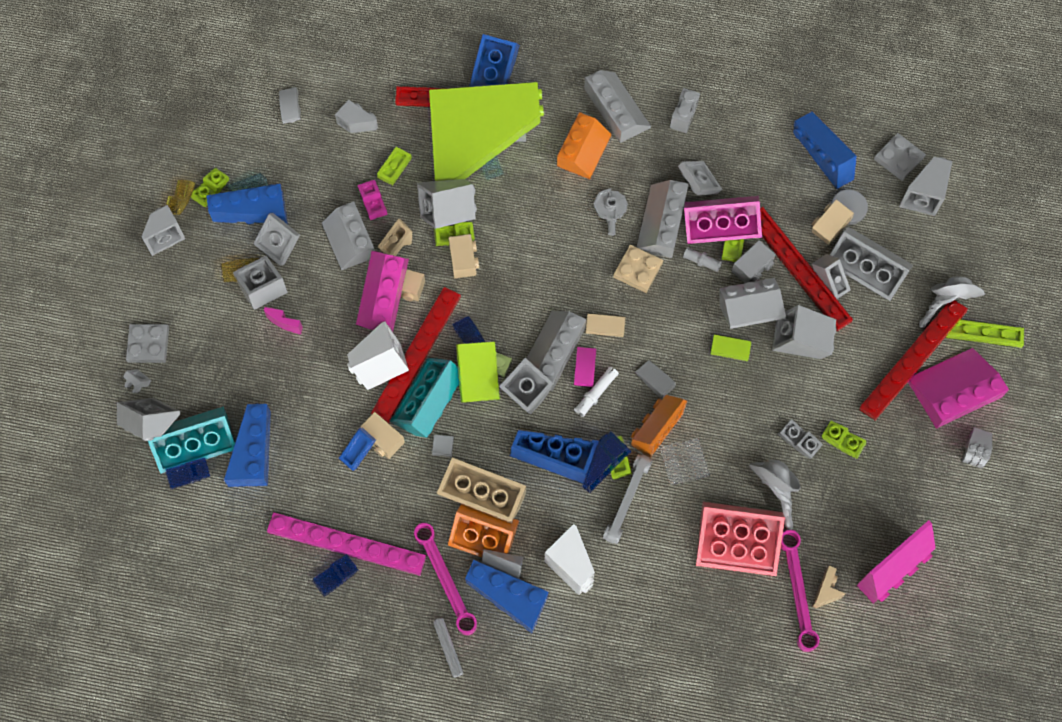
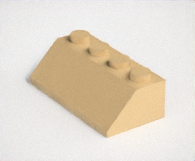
(482, 490)

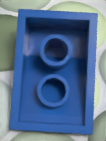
(494, 62)

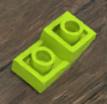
(212, 184)
(843, 440)

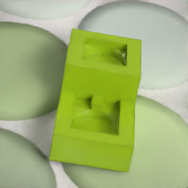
(443, 233)

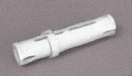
(591, 397)

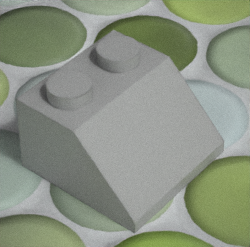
(161, 231)
(260, 282)
(527, 386)

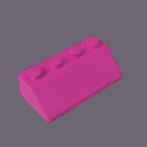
(723, 219)
(382, 290)

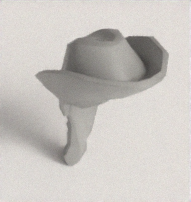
(954, 288)
(782, 483)

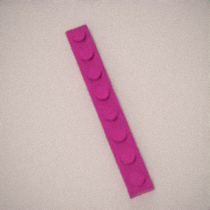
(346, 544)

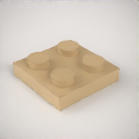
(638, 268)

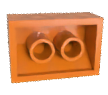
(583, 146)
(658, 424)
(479, 531)

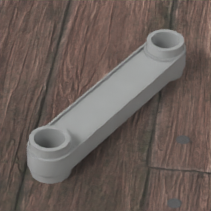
(613, 532)

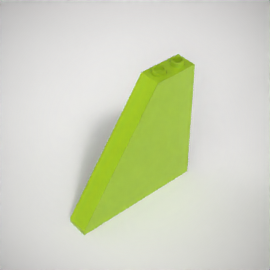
(479, 124)

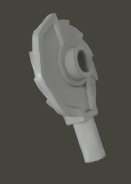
(610, 206)

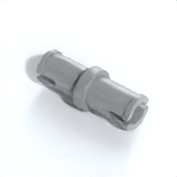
(702, 259)

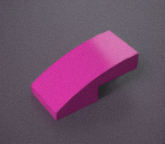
(372, 199)
(279, 319)
(585, 366)

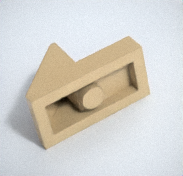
(396, 238)
(825, 592)

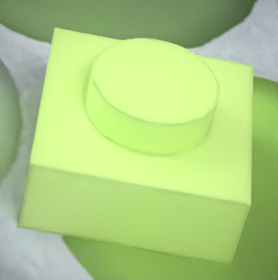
(503, 364)

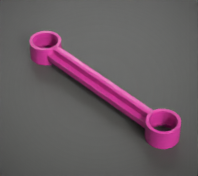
(445, 578)
(799, 591)

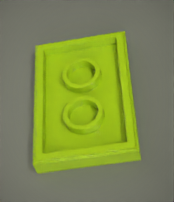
(477, 372)

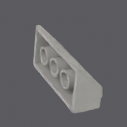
(615, 105)
(662, 218)
(870, 263)
(556, 343)

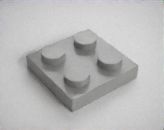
(899, 156)
(699, 177)
(276, 239)
(147, 343)

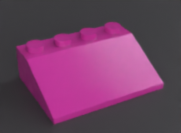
(957, 387)
(898, 564)

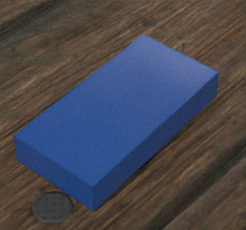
(357, 449)

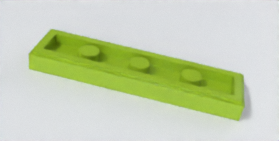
(988, 333)

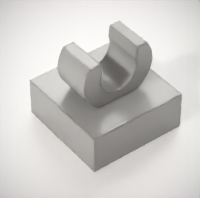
(136, 378)

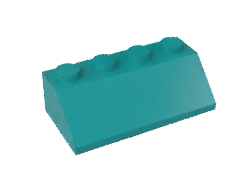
(427, 397)
(193, 439)

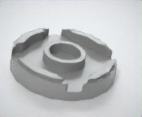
(853, 201)

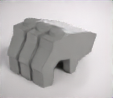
(978, 448)

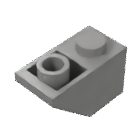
(355, 119)

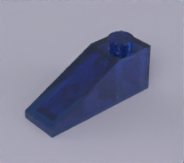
(606, 457)

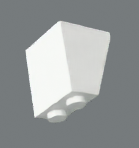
(377, 357)
(570, 561)

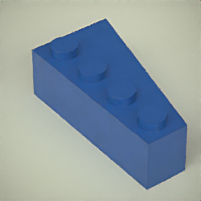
(826, 149)
(248, 205)
(251, 451)
(556, 454)
(513, 596)

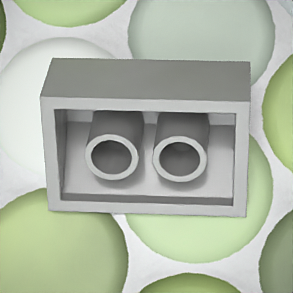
(348, 236)
(752, 303)
(146, 417)

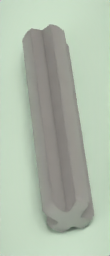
(448, 647)

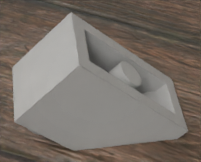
(832, 274)

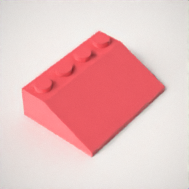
(740, 538)

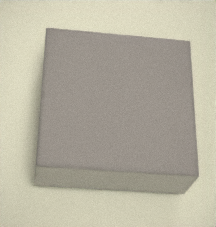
(442, 445)

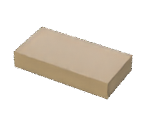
(605, 325)

